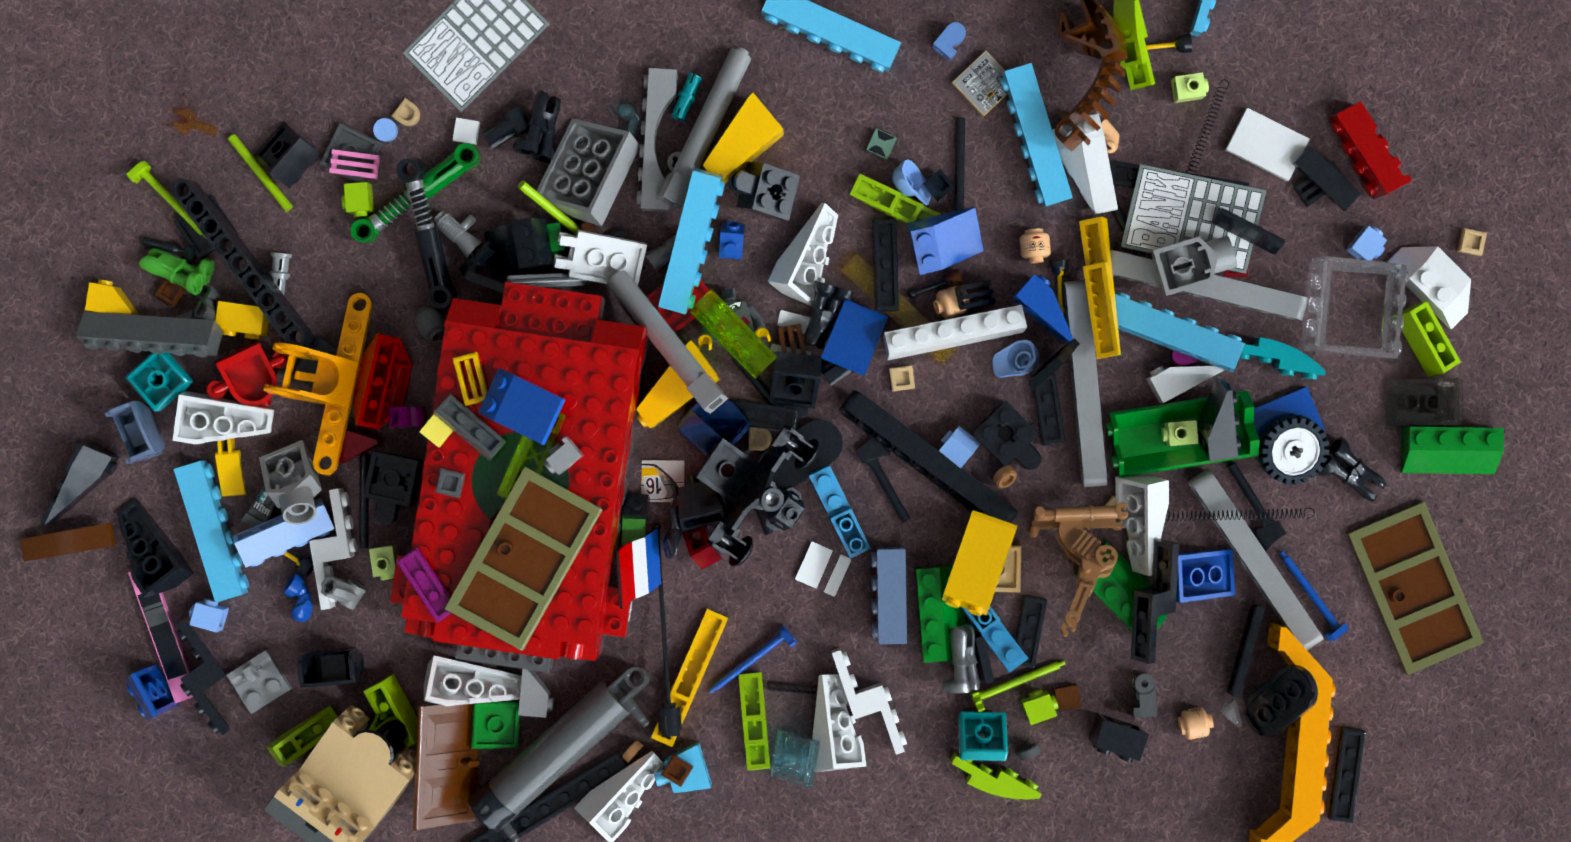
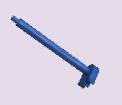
(1338, 629)
(784, 634)

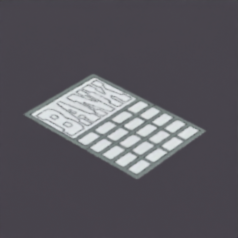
(474, 45)
(1181, 206)

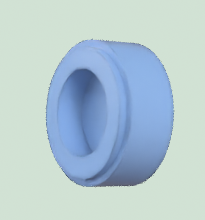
(385, 130)

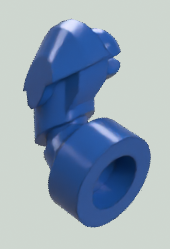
(296, 587)

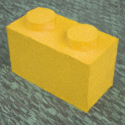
(241, 318)

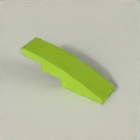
(889, 201)
(754, 721)

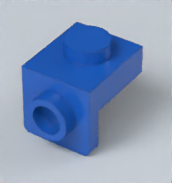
(731, 240)

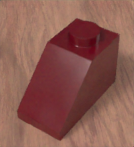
(356, 444)

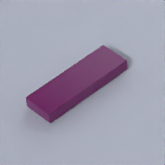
(426, 583)

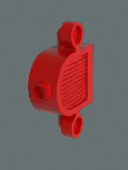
(246, 374)

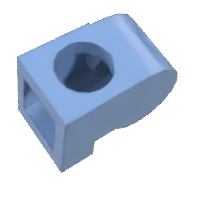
(950, 37)

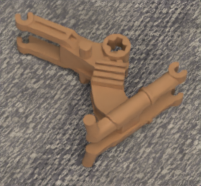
(1082, 547)

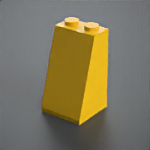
(745, 139)
(670, 393)
(979, 563)

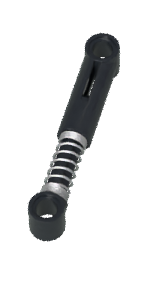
(427, 235)

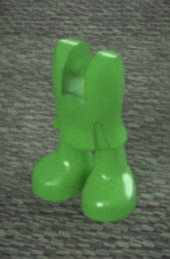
(178, 271)

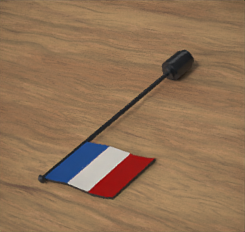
(639, 574)

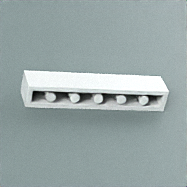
(954, 332)

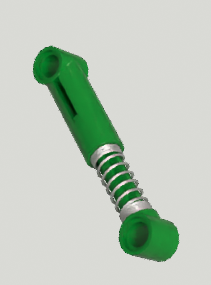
(433, 182)

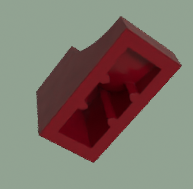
(699, 549)

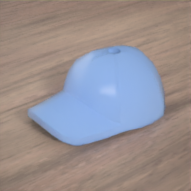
(910, 181)
(1010, 362)

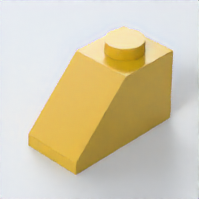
(108, 299)

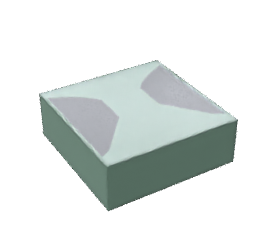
(881, 144)

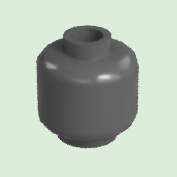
(430, 323)

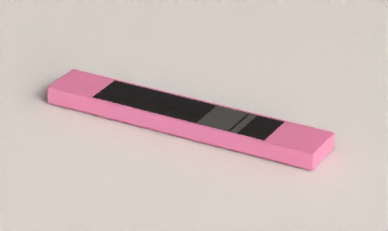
(165, 641)

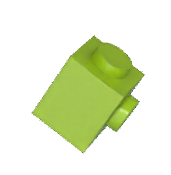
(358, 199)
(1039, 706)

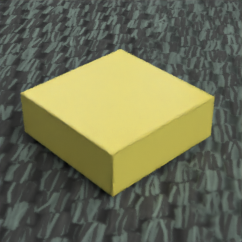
(436, 431)

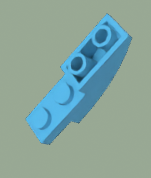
(839, 511)
(997, 639)

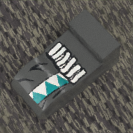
(261, 510)
(1145, 696)

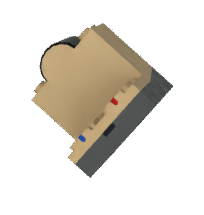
(347, 779)

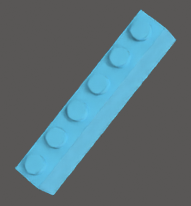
(833, 30)
(1036, 134)
(690, 241)
(1178, 334)
(211, 530)

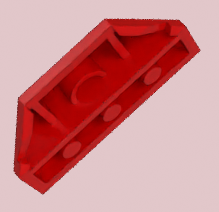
(381, 381)

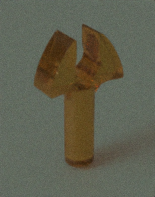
(193, 124)

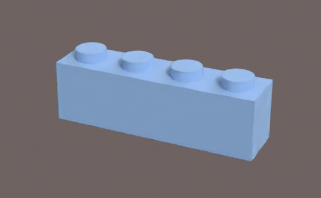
(277, 536)

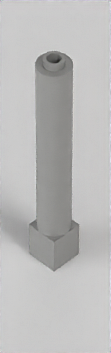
(705, 128)
(667, 342)

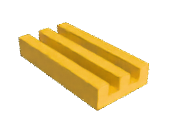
(466, 358)

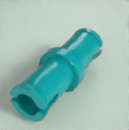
(686, 97)

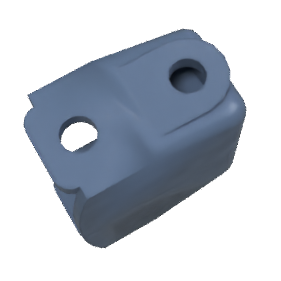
(138, 431)

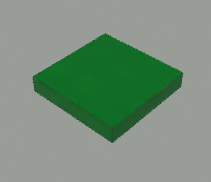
(495, 725)

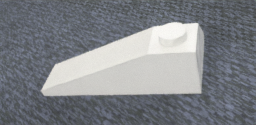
(1090, 168)

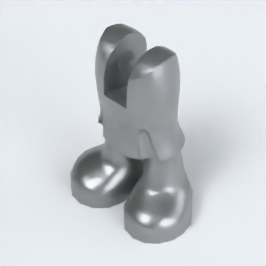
(964, 661)

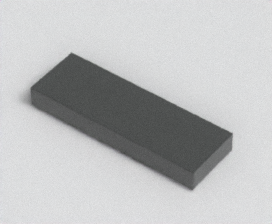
(469, 427)

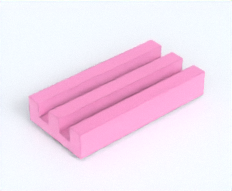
(334, 161)

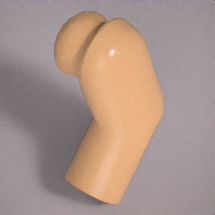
(1111, 136)

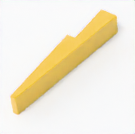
(1100, 286)
(694, 667)

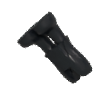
(542, 121)
(821, 319)
(1357, 472)

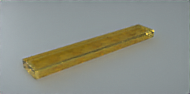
(908, 316)

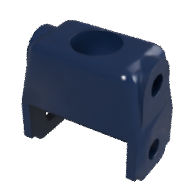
(705, 428)

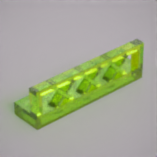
(733, 333)
(520, 457)

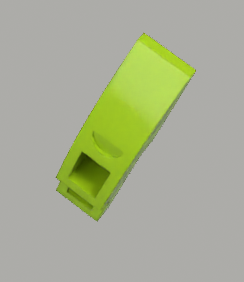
(1130, 19)
(1003, 784)

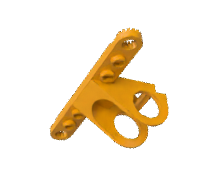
(333, 381)

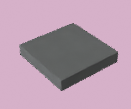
(352, 141)

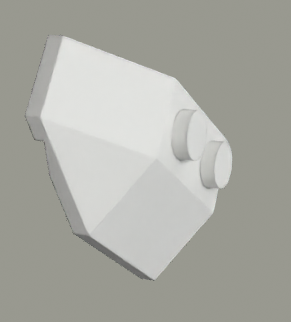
(1437, 281)

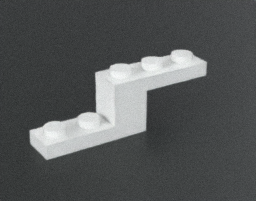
(333, 547)
(869, 700)

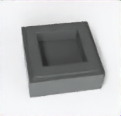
(450, 482)

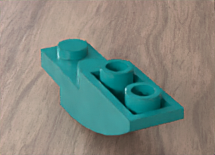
(1285, 358)

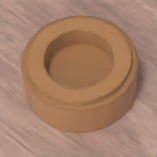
(1004, 477)
(632, 751)

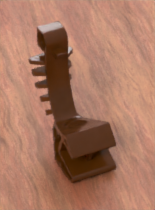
(1099, 38)

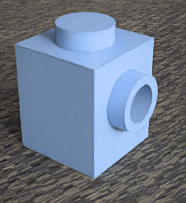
(1367, 244)
(959, 446)
(208, 615)

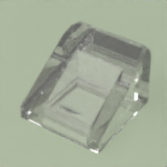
(1230, 711)

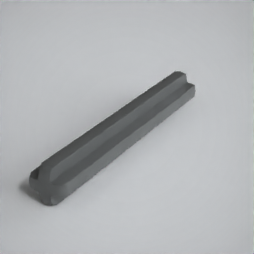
(548, 280)

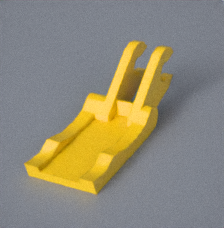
(230, 469)

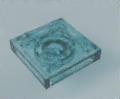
(795, 758)

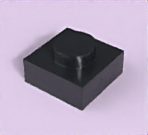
(938, 185)
(636, 506)

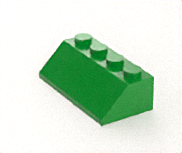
(1451, 450)
(1118, 590)
(934, 614)

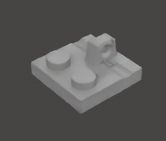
(259, 681)

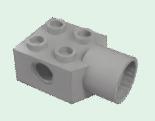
(1192, 263)
(292, 482)

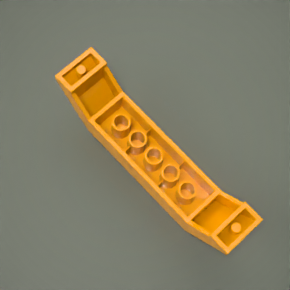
(1304, 750)

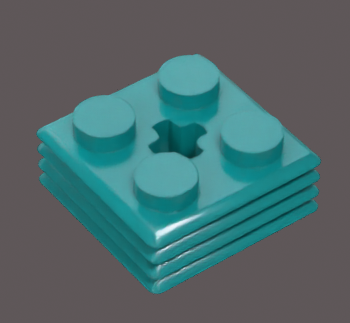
(144, 379)
(993, 726)

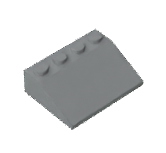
(588, 170)

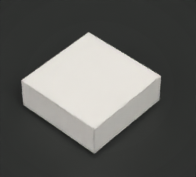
(466, 131)

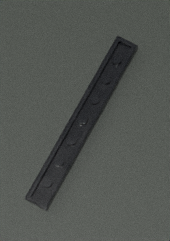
(558, 799)

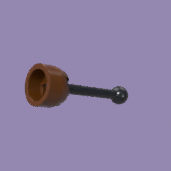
(952, 279)

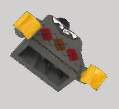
(744, 311)

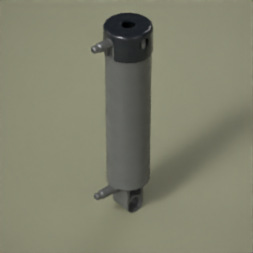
(556, 751)

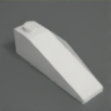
(805, 257)
(210, 419)
(1147, 508)
(462, 683)
(835, 729)
(612, 801)

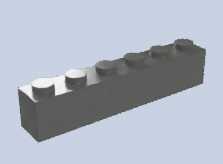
(149, 334)

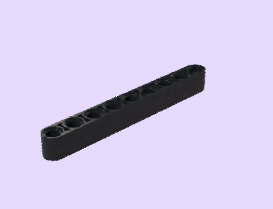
(232, 258)
(924, 457)

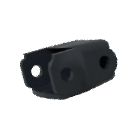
(330, 667)

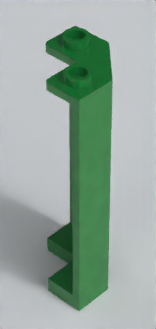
(1139, 441)

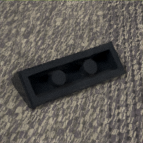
(1248, 231)

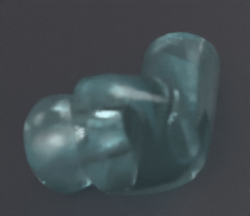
(631, 118)

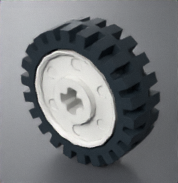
(1306, 455)

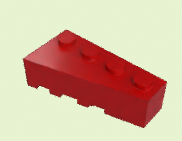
(1368, 151)

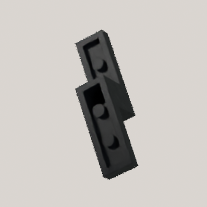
(1154, 601)
(202, 678)

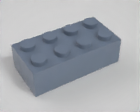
(890, 594)

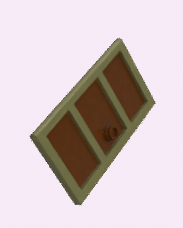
(523, 558)
(1415, 588)

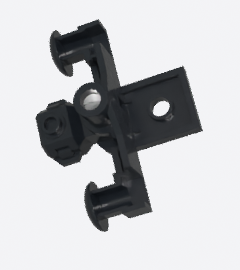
(751, 487)

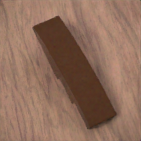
(67, 542)

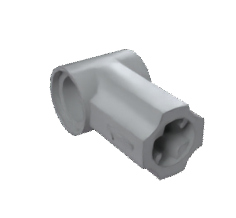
(345, 592)

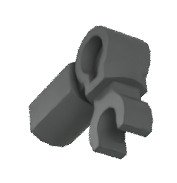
(205, 307)

